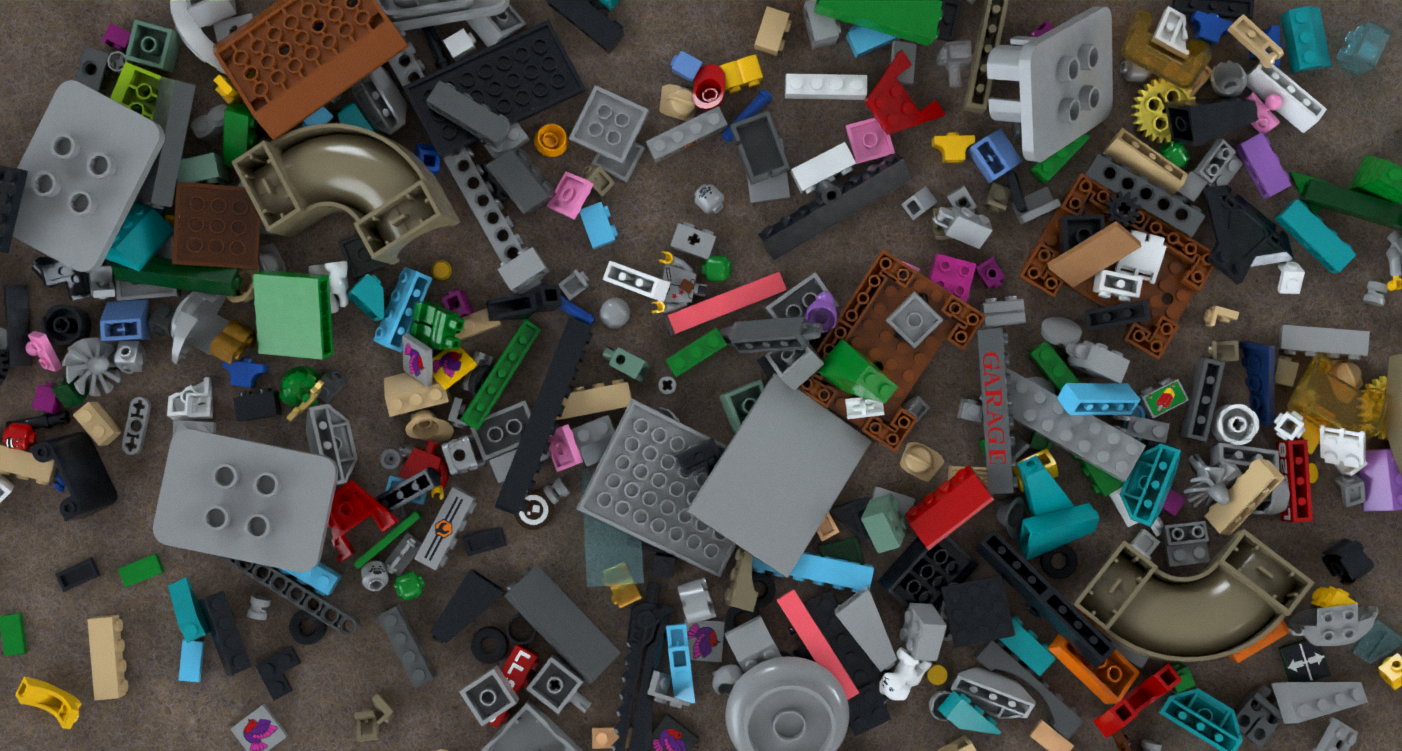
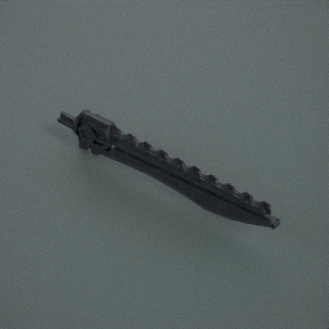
(640, 633)

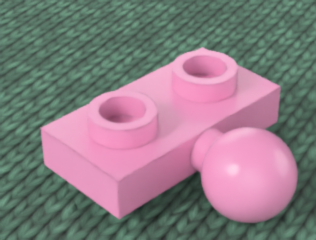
(1266, 119)
(42, 347)

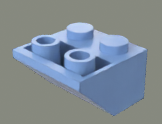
(994, 155)
(125, 321)

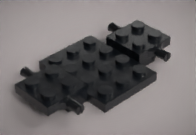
(869, 706)

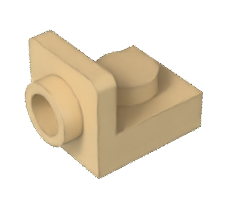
(1221, 314)

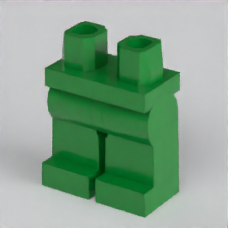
(436, 325)

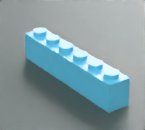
(825, 570)

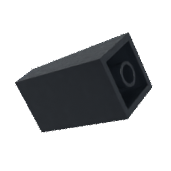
(1208, 118)

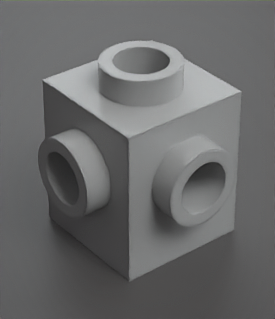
(130, 356)

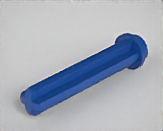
(751, 110)
(575, 311)

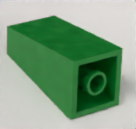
(1378, 179)
(856, 374)

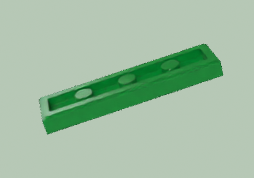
(388, 539)

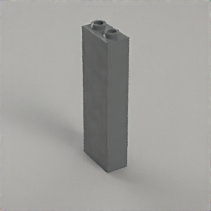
(172, 114)
(561, 623)

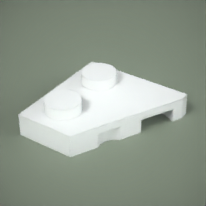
(1172, 32)

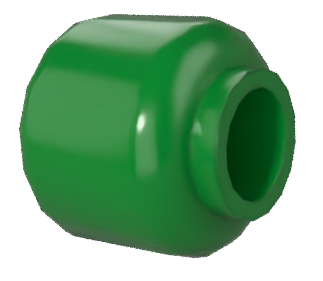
(1175, 153)
(717, 268)
(409, 585)

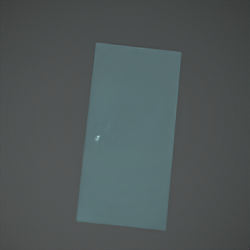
(609, 552)

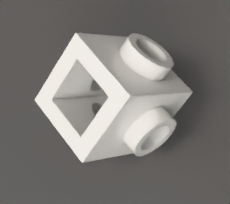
(1285, 432)

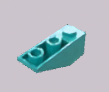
(964, 716)

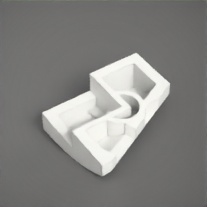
(185, 404)

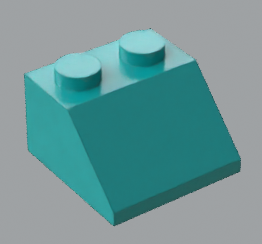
(368, 296)

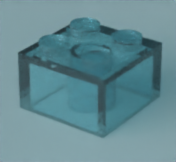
(1363, 48)

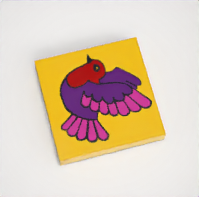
(451, 366)

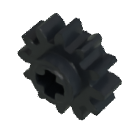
(1123, 202)

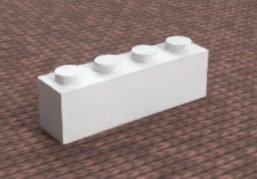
(825, 86)
(1296, 105)

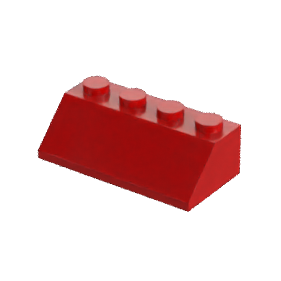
(949, 506)

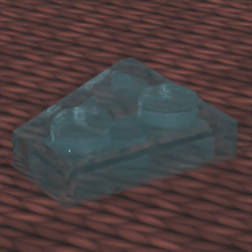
(1376, 643)

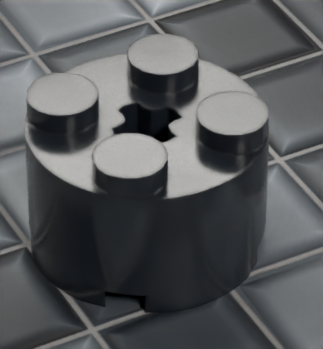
(55, 324)
(1347, 561)

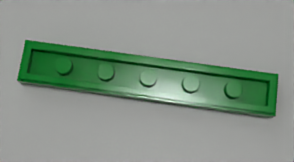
(500, 374)

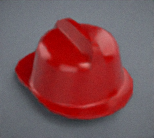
(709, 87)

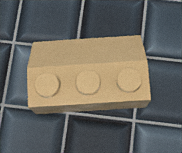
(408, 395)

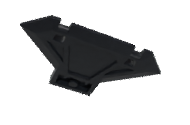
(1242, 235)

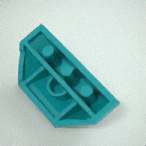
(1150, 483)
(1204, 718)

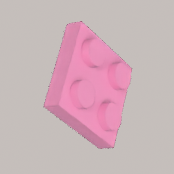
(868, 141)
(570, 195)
(564, 449)

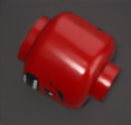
(19, 436)

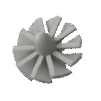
(90, 360)
(1213, 481)

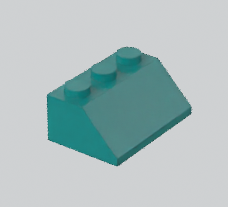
(1305, 39)
(139, 237)

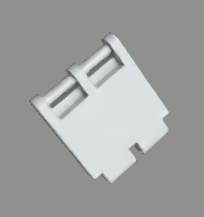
(1145, 259)
(1344, 448)

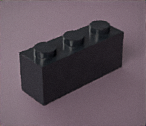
(1118, 314)

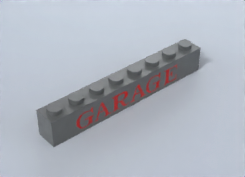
(996, 410)

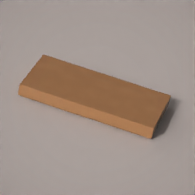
(1094, 254)

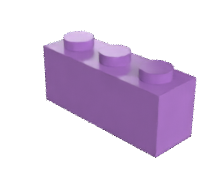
(1263, 165)

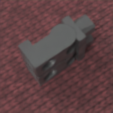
(1257, 716)

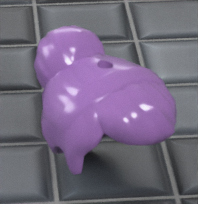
(823, 304)

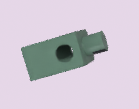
(632, 366)

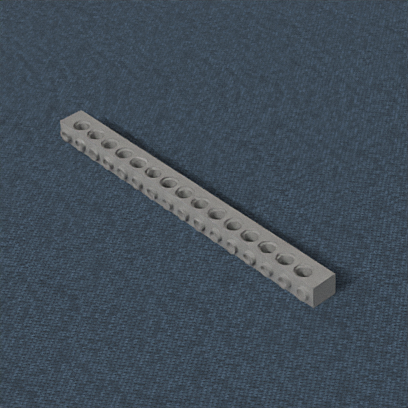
(463, 178)

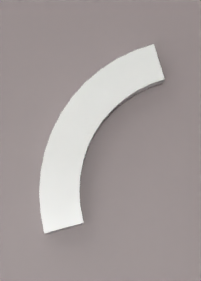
(193, 35)

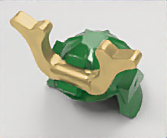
(300, 389)

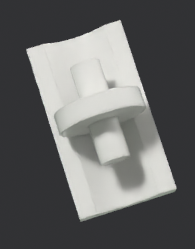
(863, 407)

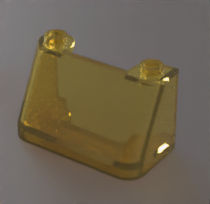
(1143, 52)
(1334, 403)

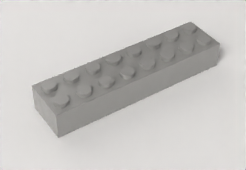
(1078, 434)

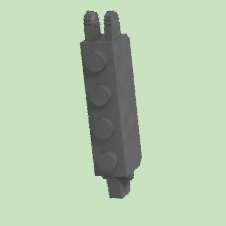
(771, 334)

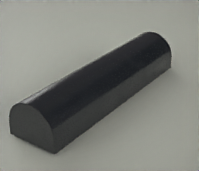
(409, 489)

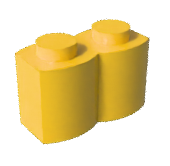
(742, 73)

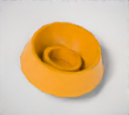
(546, 144)

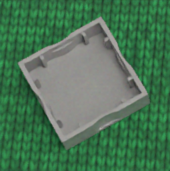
(529, 731)

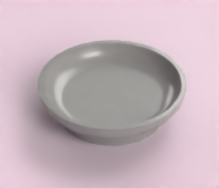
(787, 708)

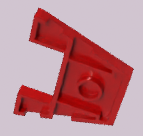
(893, 105)
(350, 508)

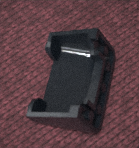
(82, 473)

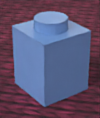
(685, 66)

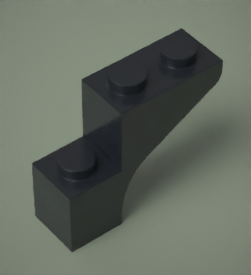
(522, 306)

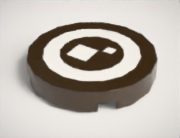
(538, 511)

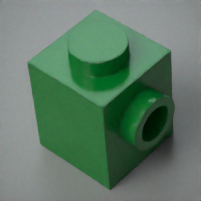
(1187, 679)

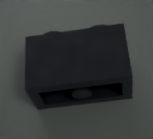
(257, 406)

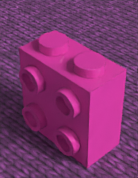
(953, 275)

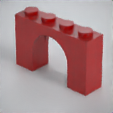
(1136, 700)

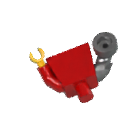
(417, 461)

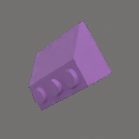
(1381, 481)

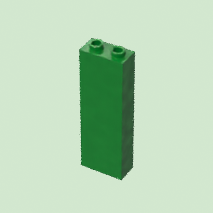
(900, 18)

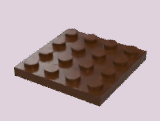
(215, 227)

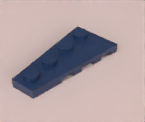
(1260, 369)

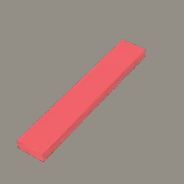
(727, 302)
(815, 640)

